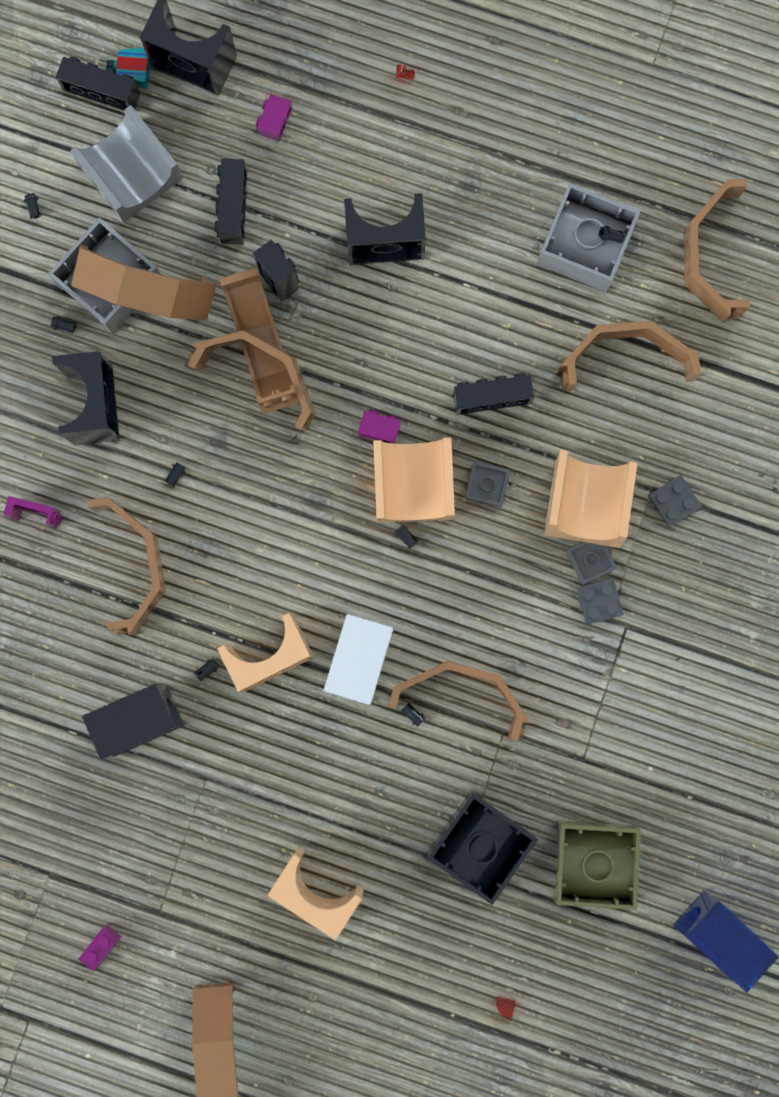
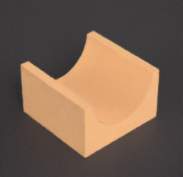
(414, 481)
(590, 501)
(291, 654)
(324, 914)

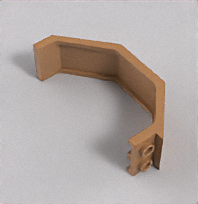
(693, 280)
(142, 288)
(252, 314)
(630, 330)
(199, 357)
(133, 624)
(519, 717)
(214, 1040)

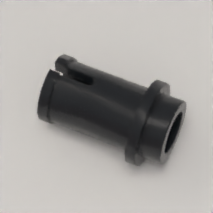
(32, 205)
(607, 233)
(62, 324)
(175, 474)
(403, 533)
(206, 669)
(413, 714)

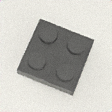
(487, 484)
(674, 501)
(590, 561)
(599, 601)

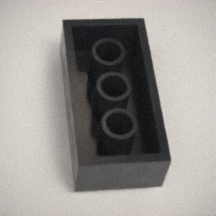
(97, 84)
(232, 201)
(277, 270)
(494, 394)

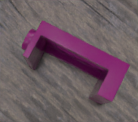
(15, 506)

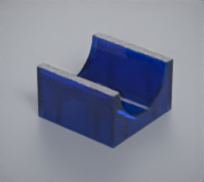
(725, 940)

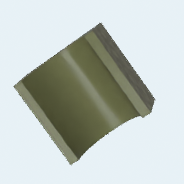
(597, 865)

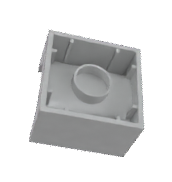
(129, 166)
(574, 239)
(108, 243)

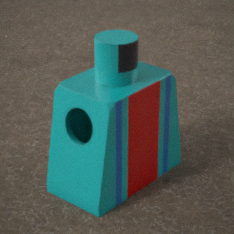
(133, 63)

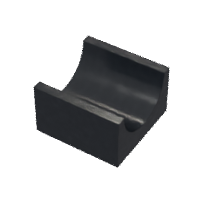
(196, 62)
(386, 244)
(99, 417)
(133, 720)
(481, 847)

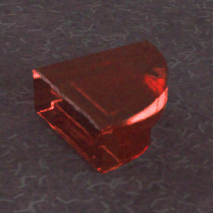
(402, 72)
(505, 1007)

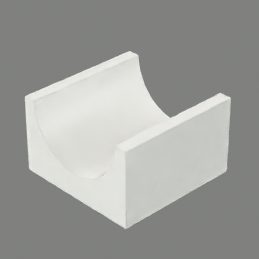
(358, 659)

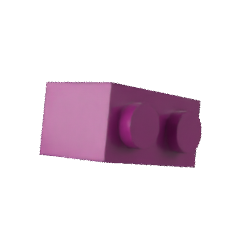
(274, 117)
(379, 427)
(99, 947)

